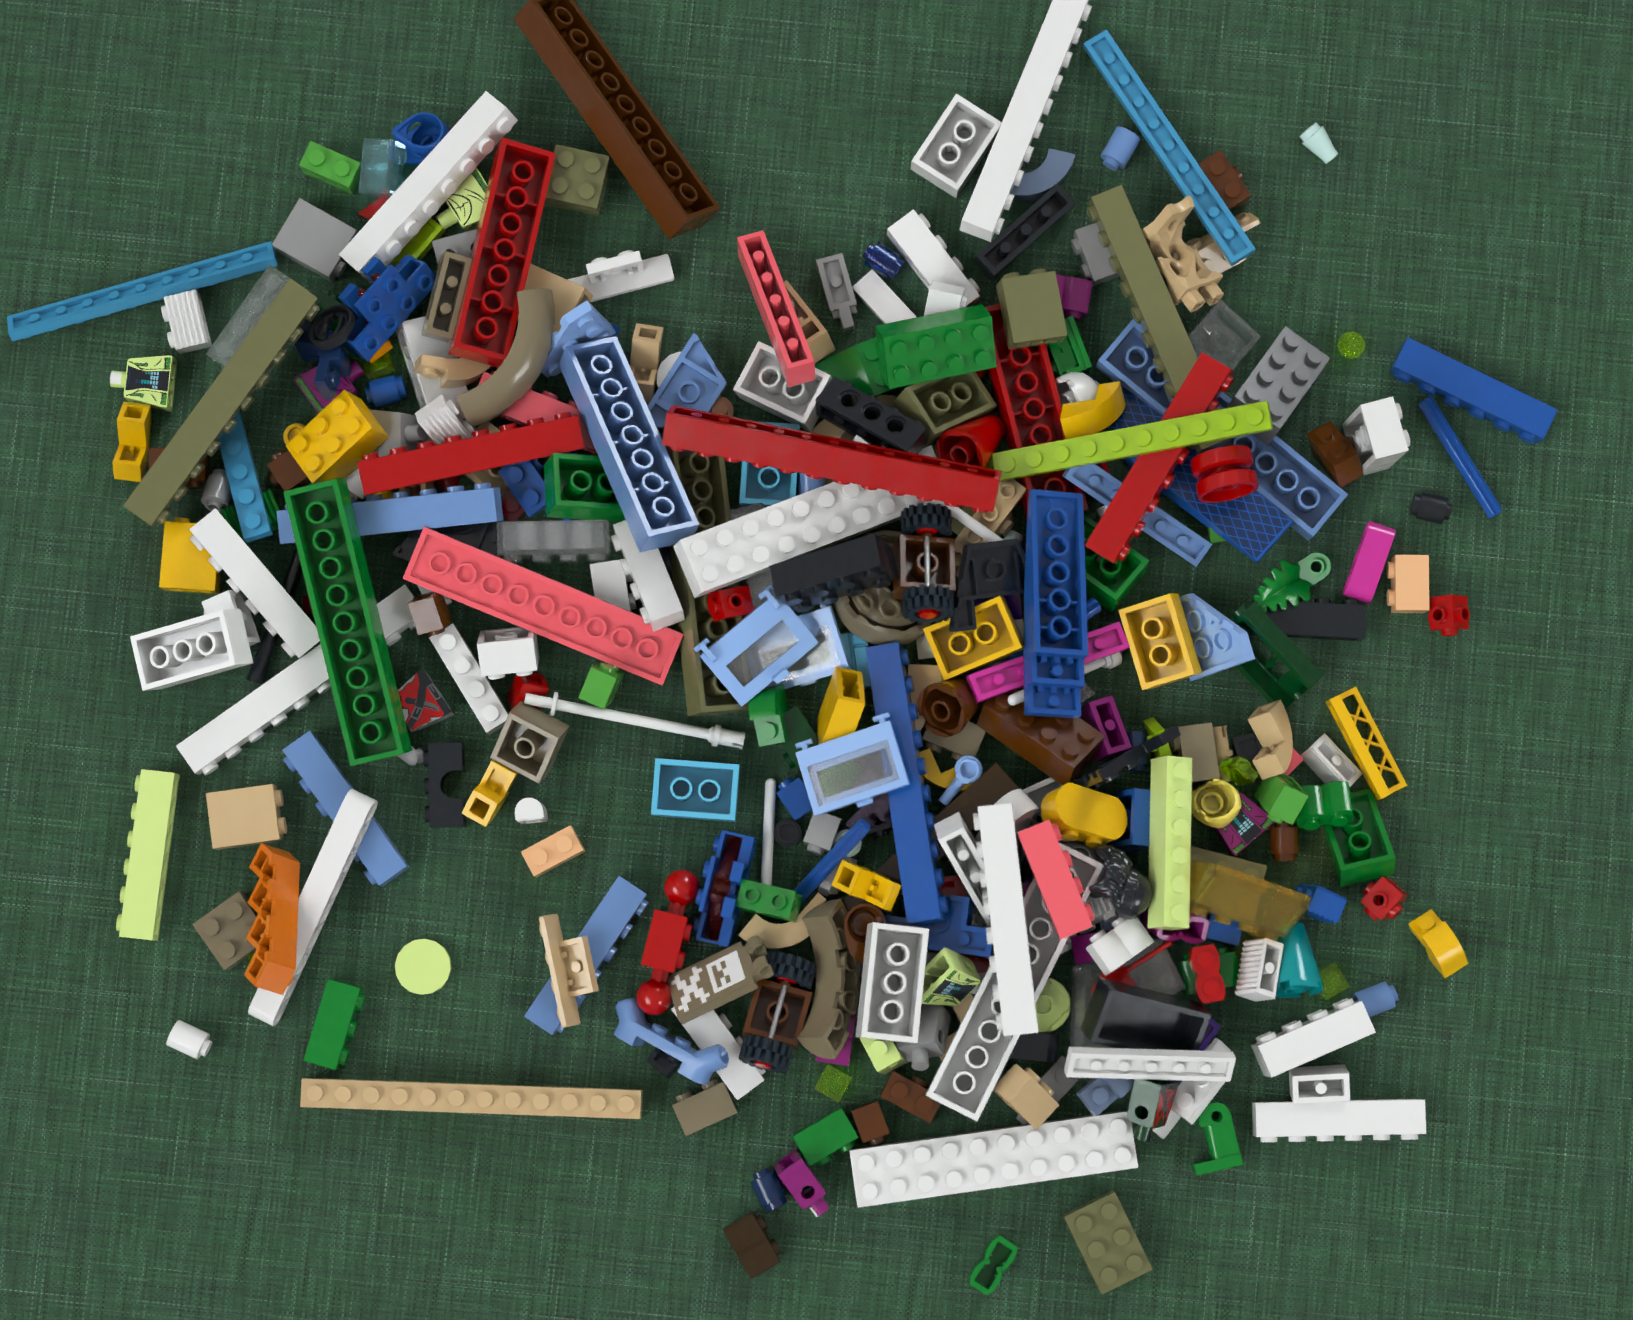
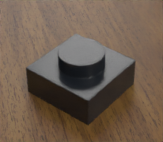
(1246, 746)
(663, 1062)

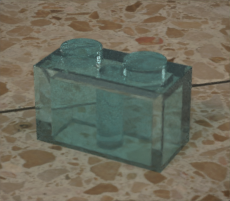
(381, 167)

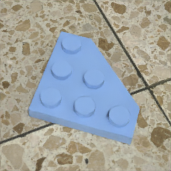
(578, 326)
(1216, 638)

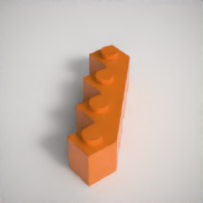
(276, 924)

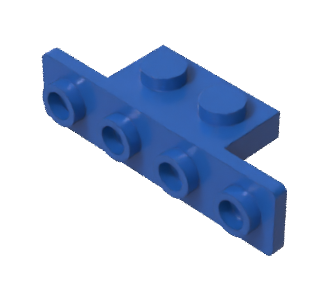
(527, 485)

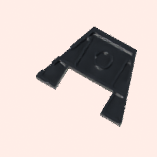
(478, 535)
(987, 572)
(1125, 761)

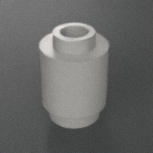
(216, 491)

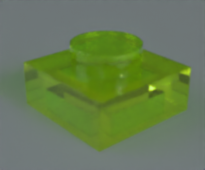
(379, 367)
(1238, 770)
(1332, 981)
(833, 1083)

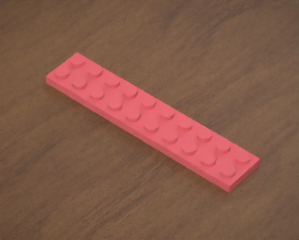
(542, 605)

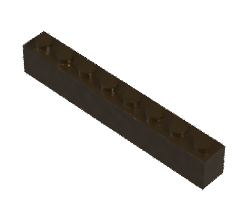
(983, 792)

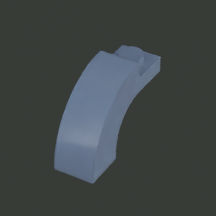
(1040, 181)
(1102, 1092)

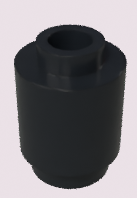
(1430, 507)

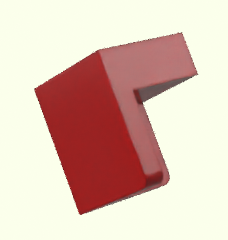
(531, 684)

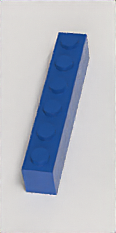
(1473, 391)

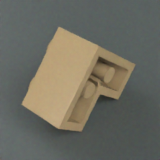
(1025, 1096)

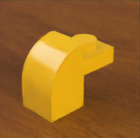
(490, 793)
(866, 885)
(1440, 943)

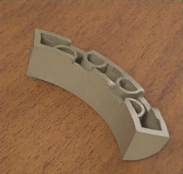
(522, 363)
(836, 981)

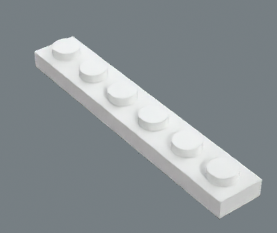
(1149, 1064)

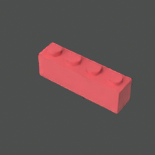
(1055, 880)

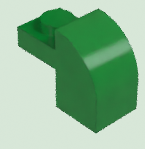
(767, 712)

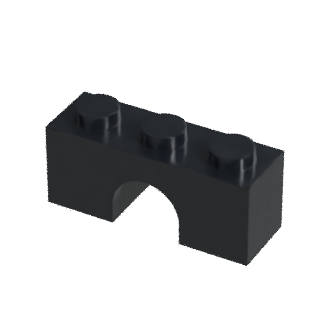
(442, 761)

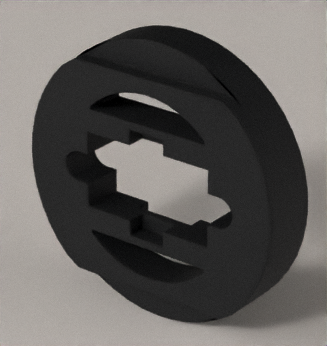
(322, 322)

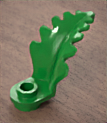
(1292, 582)

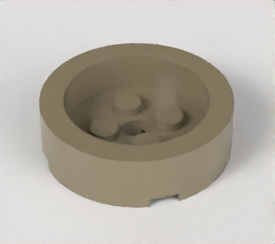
(876, 614)

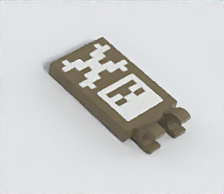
(718, 979)

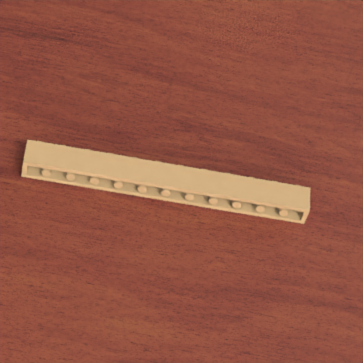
(471, 1098)

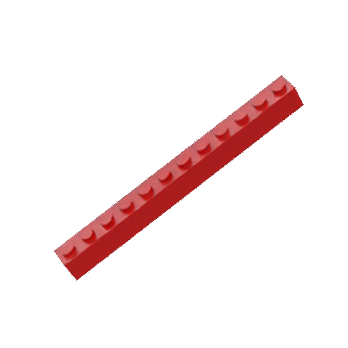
(831, 458)

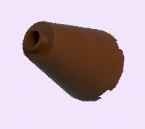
(947, 706)

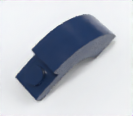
(331, 365)

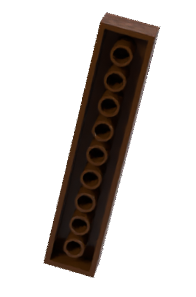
(618, 115)

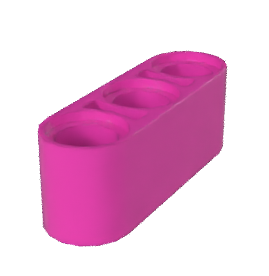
(1369, 562)

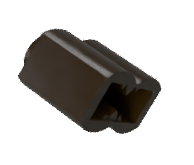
(752, 1244)

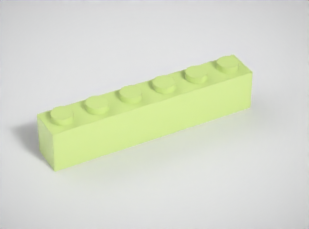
(1170, 842)
(148, 855)

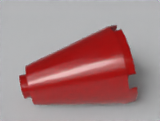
(971, 441)

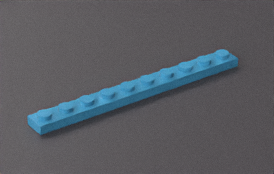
(1169, 147)
(141, 291)

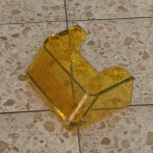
(1253, 903)

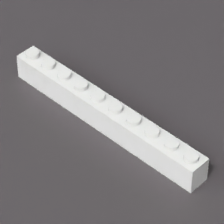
(1023, 118)
(280, 695)

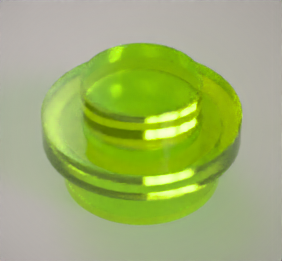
(1351, 345)

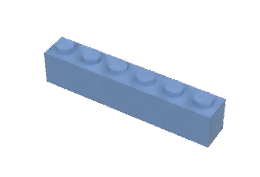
(330, 787)
(603, 930)

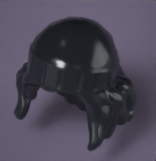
(1122, 884)

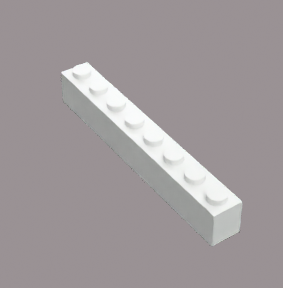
(430, 184)
(1007, 918)

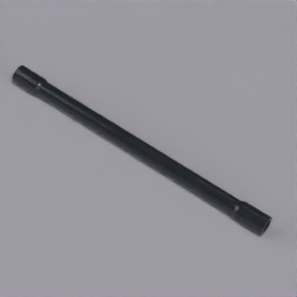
(262, 658)

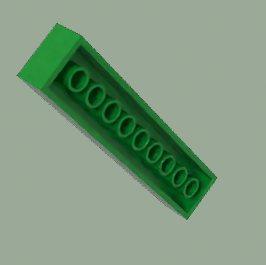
(347, 621)

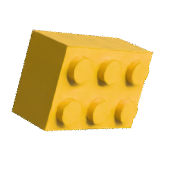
(337, 439)
(1160, 641)
(972, 649)

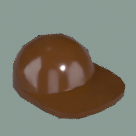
(856, 927)

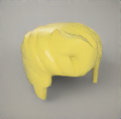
(1215, 803)

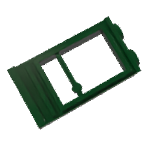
(1301, 673)

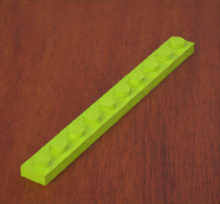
(1134, 441)

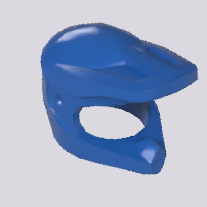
(421, 139)

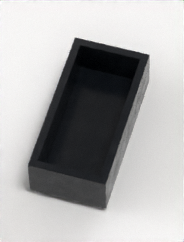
(834, 573)
(1143, 1018)

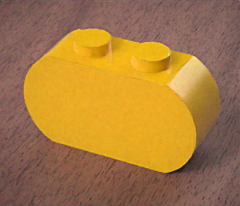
(1084, 814)

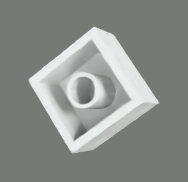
(507, 652)

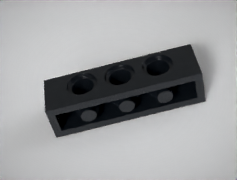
(839, 394)

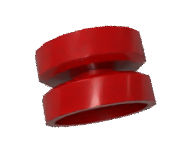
(1224, 474)

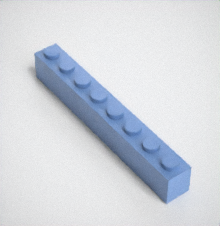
(416, 512)

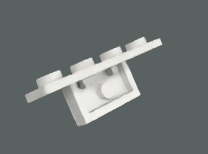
(624, 274)
(1192, 1097)

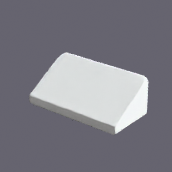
(1330, 762)

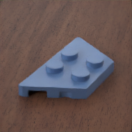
(690, 383)

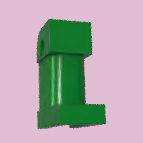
(1220, 1140)

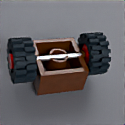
(925, 564)
(777, 1013)

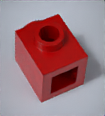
(730, 603)

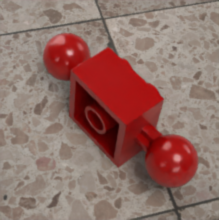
(666, 941)

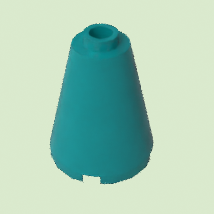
(1298, 966)

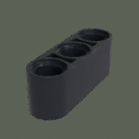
(1036, 1047)

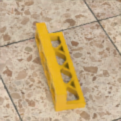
(1357, 744)

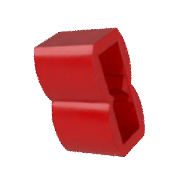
(1205, 964)

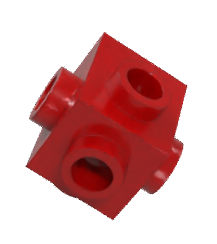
(1448, 614)
(1392, 895)

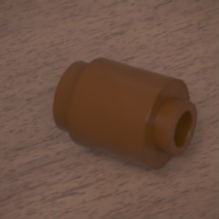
(1284, 842)

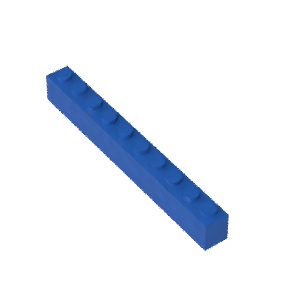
(908, 804)

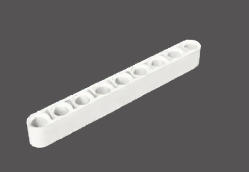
(320, 894)

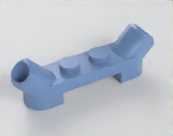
(695, 1064)

